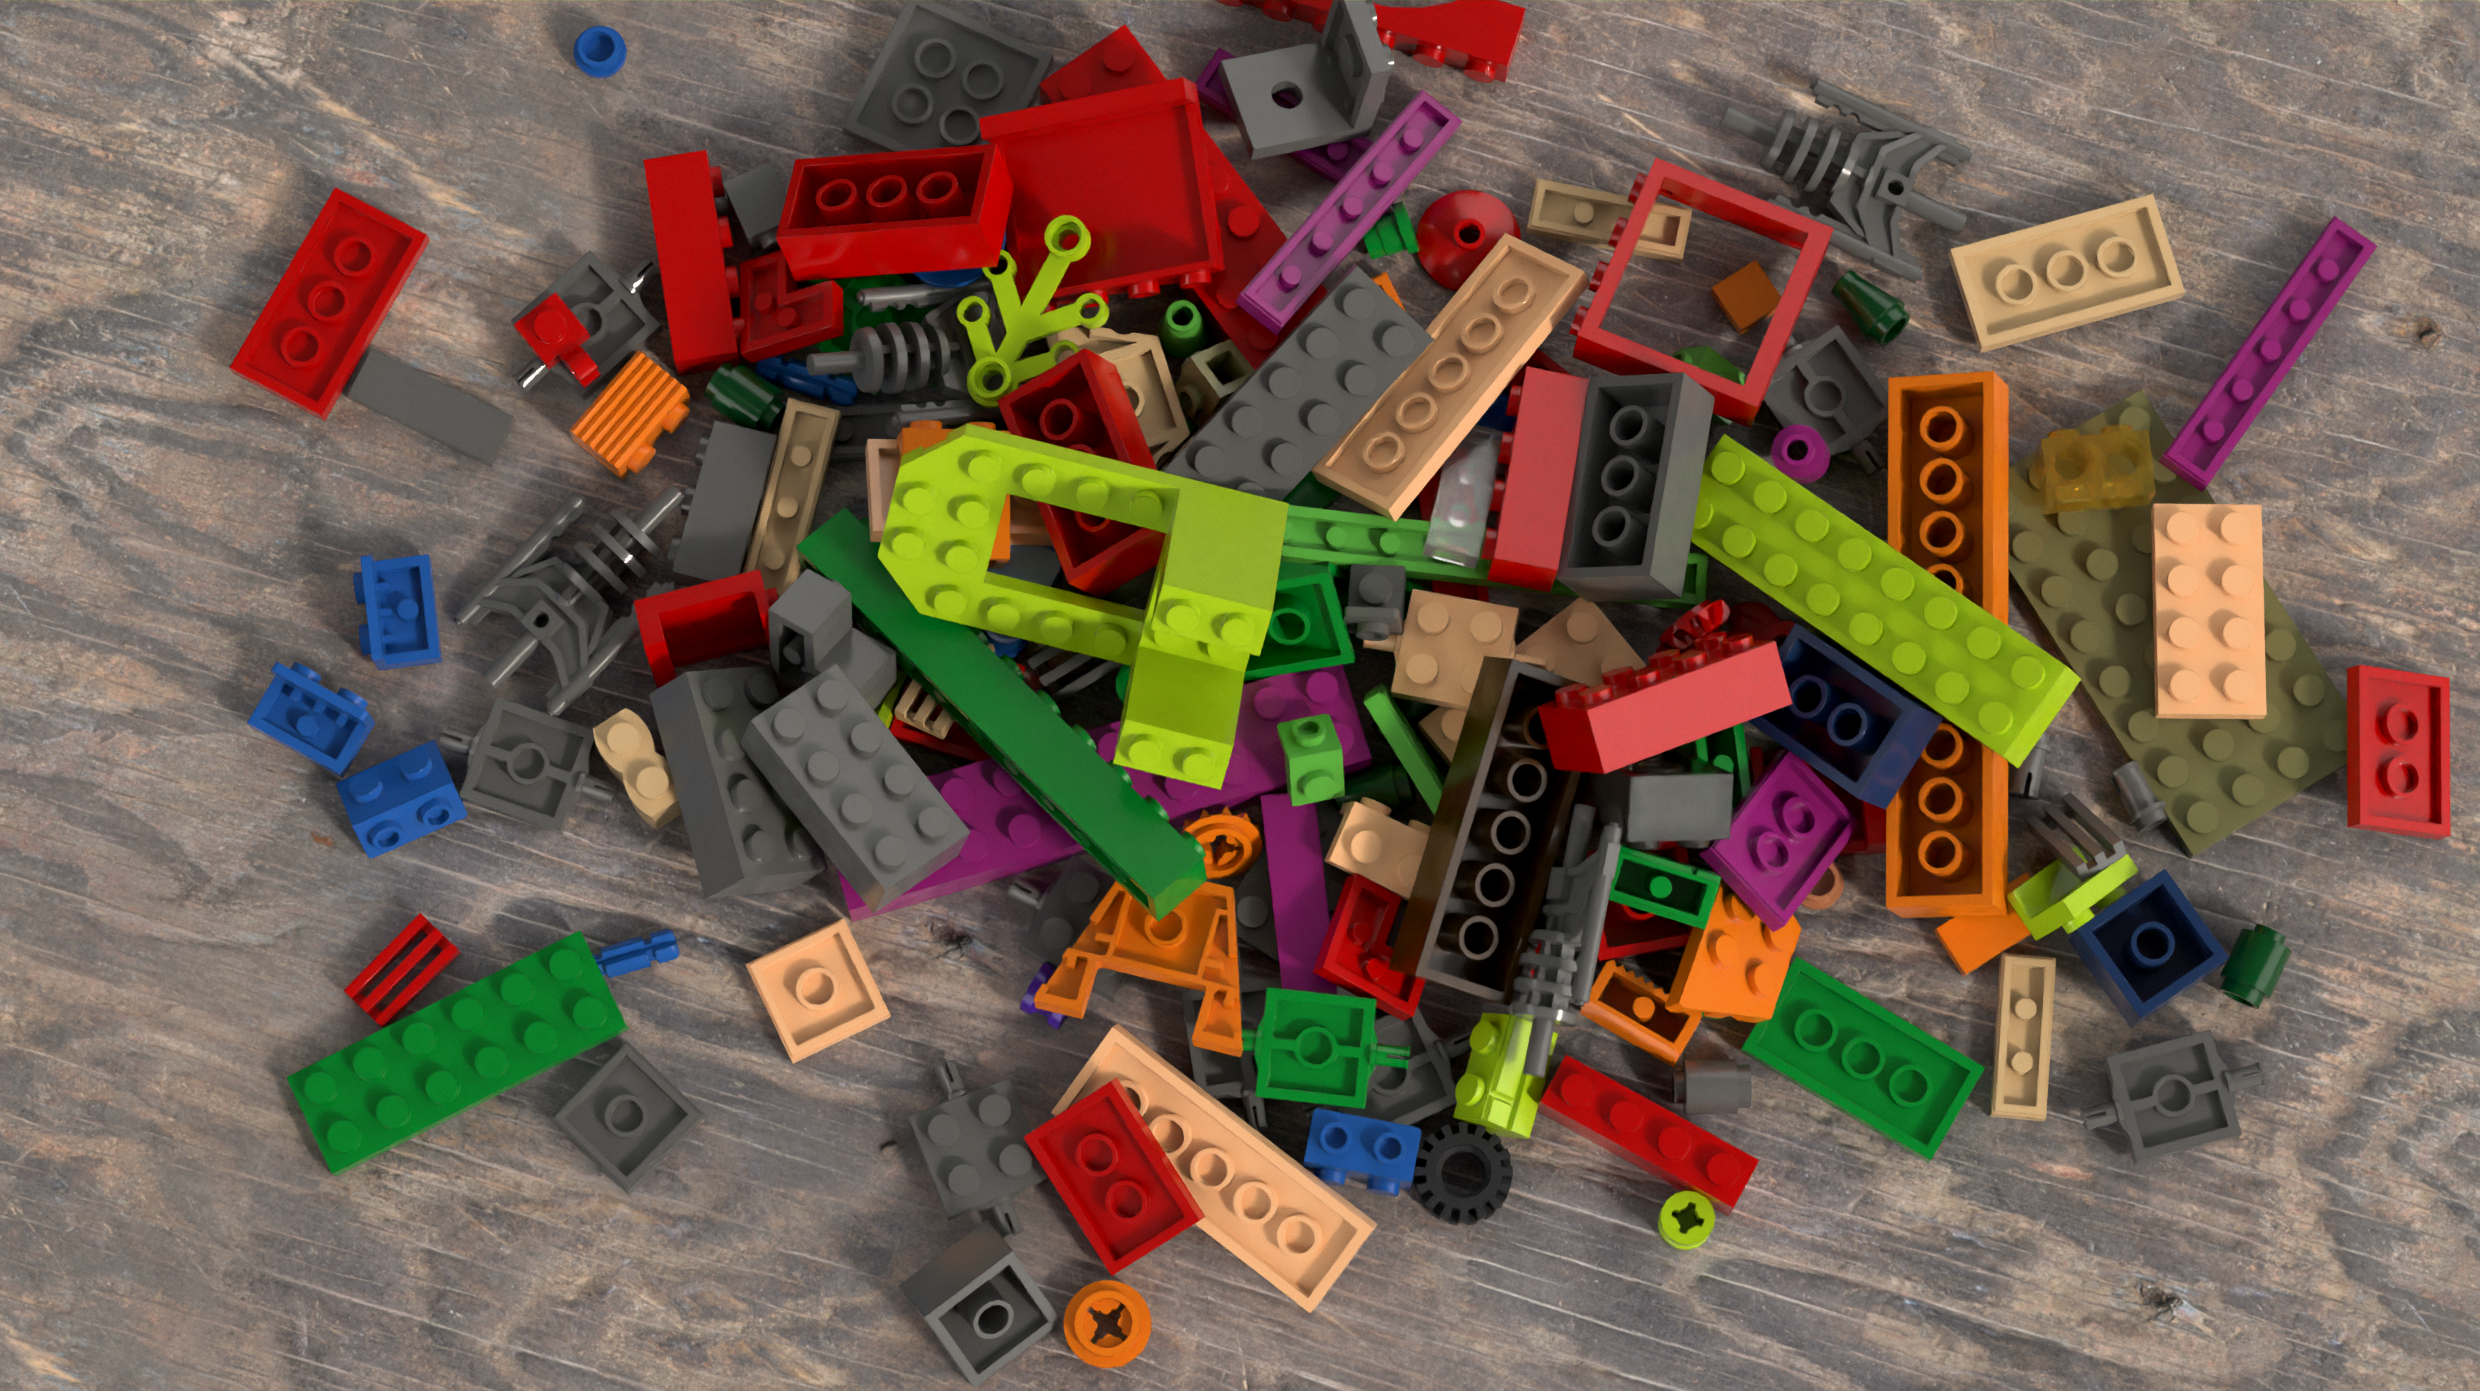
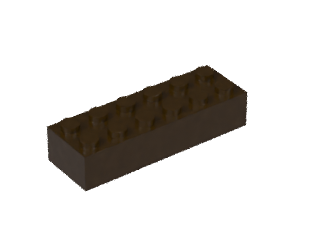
(1489, 840)

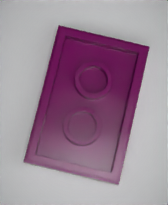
(1781, 839)

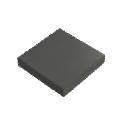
(627, 1117)

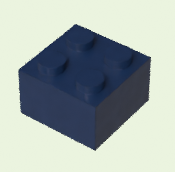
(2148, 948)

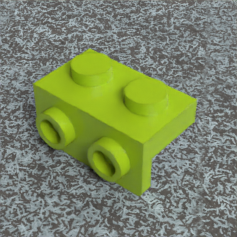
(2060, 899)

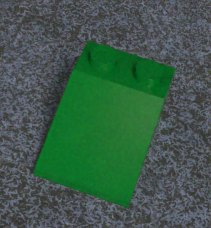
(1305, 625)

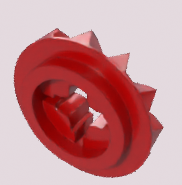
(1698, 622)

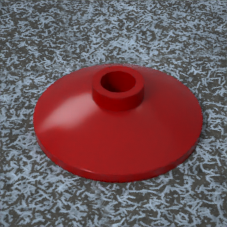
(1443, 252)

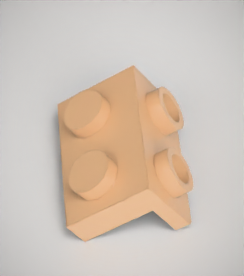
(1378, 846)

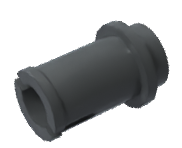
(2028, 776)
(2137, 797)

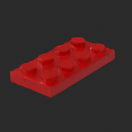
(329, 304)

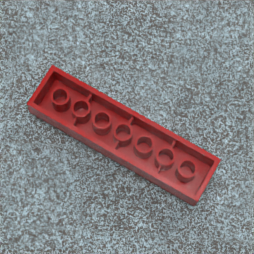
(1245, 226)

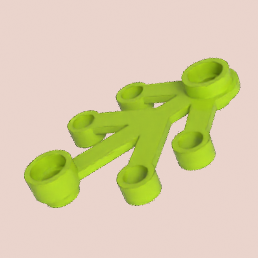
(1026, 320)

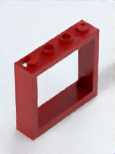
(1626, 358)

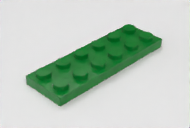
(457, 1053)

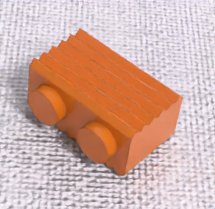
(631, 416)
(1639, 1013)

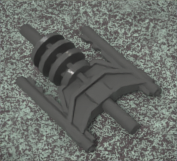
(1866, 181)
(913, 355)
(565, 604)
(1567, 923)

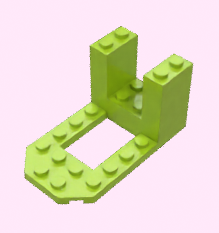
(1203, 607)

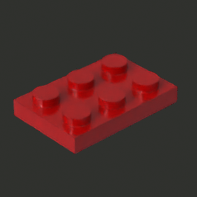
(2398, 752)
(1114, 1176)

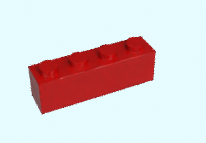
(693, 261)
(1537, 479)
(1646, 1134)

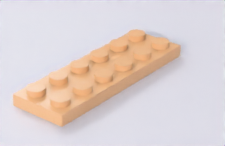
(1439, 398)
(1247, 1187)

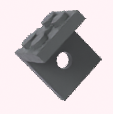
(1333, 80)

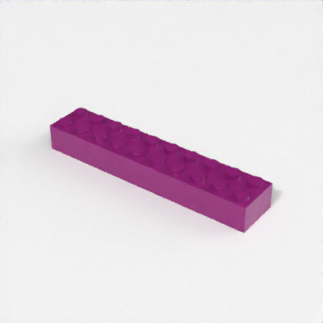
(1017, 835)

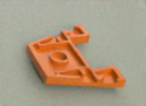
(1186, 948)

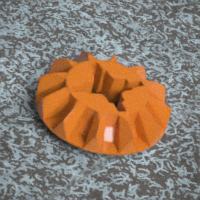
(1235, 853)
(1105, 1298)

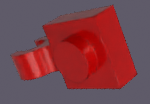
(556, 336)

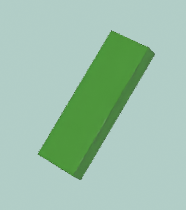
(1406, 744)

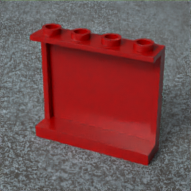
(1130, 172)

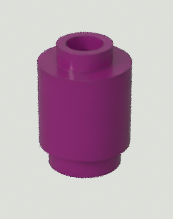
(1814, 463)

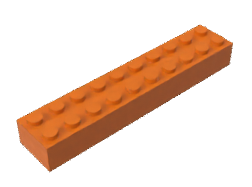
(1952, 521)

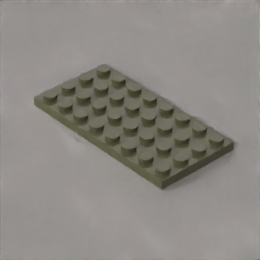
(2094, 600)

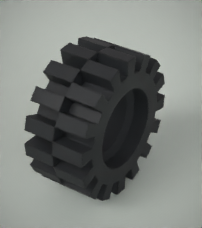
(1471, 1141)

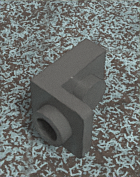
(1376, 601)

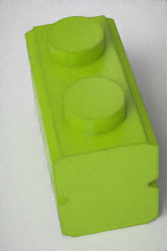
(1494, 1084)

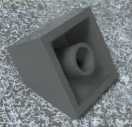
(980, 1303)

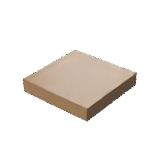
(818, 990)

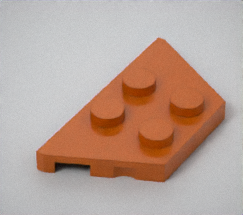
(1733, 963)

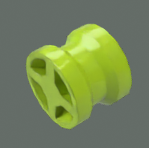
(1682, 1230)

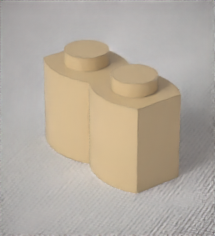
(636, 762)

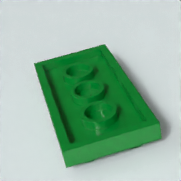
(1863, 1060)

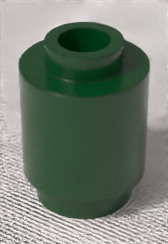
(746, 397)
(2254, 966)

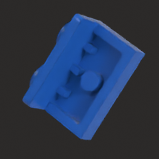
(399, 611)
(312, 718)
(401, 799)
(1362, 1150)

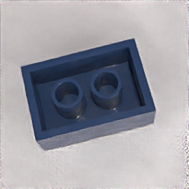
(1847, 718)

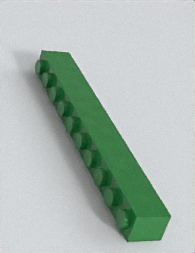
(1014, 724)

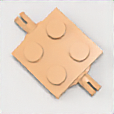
(1446, 646)

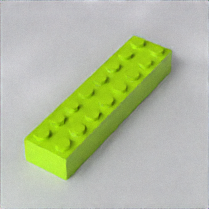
(1877, 603)

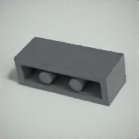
(722, 504)

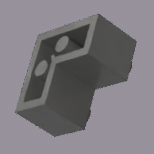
(814, 631)

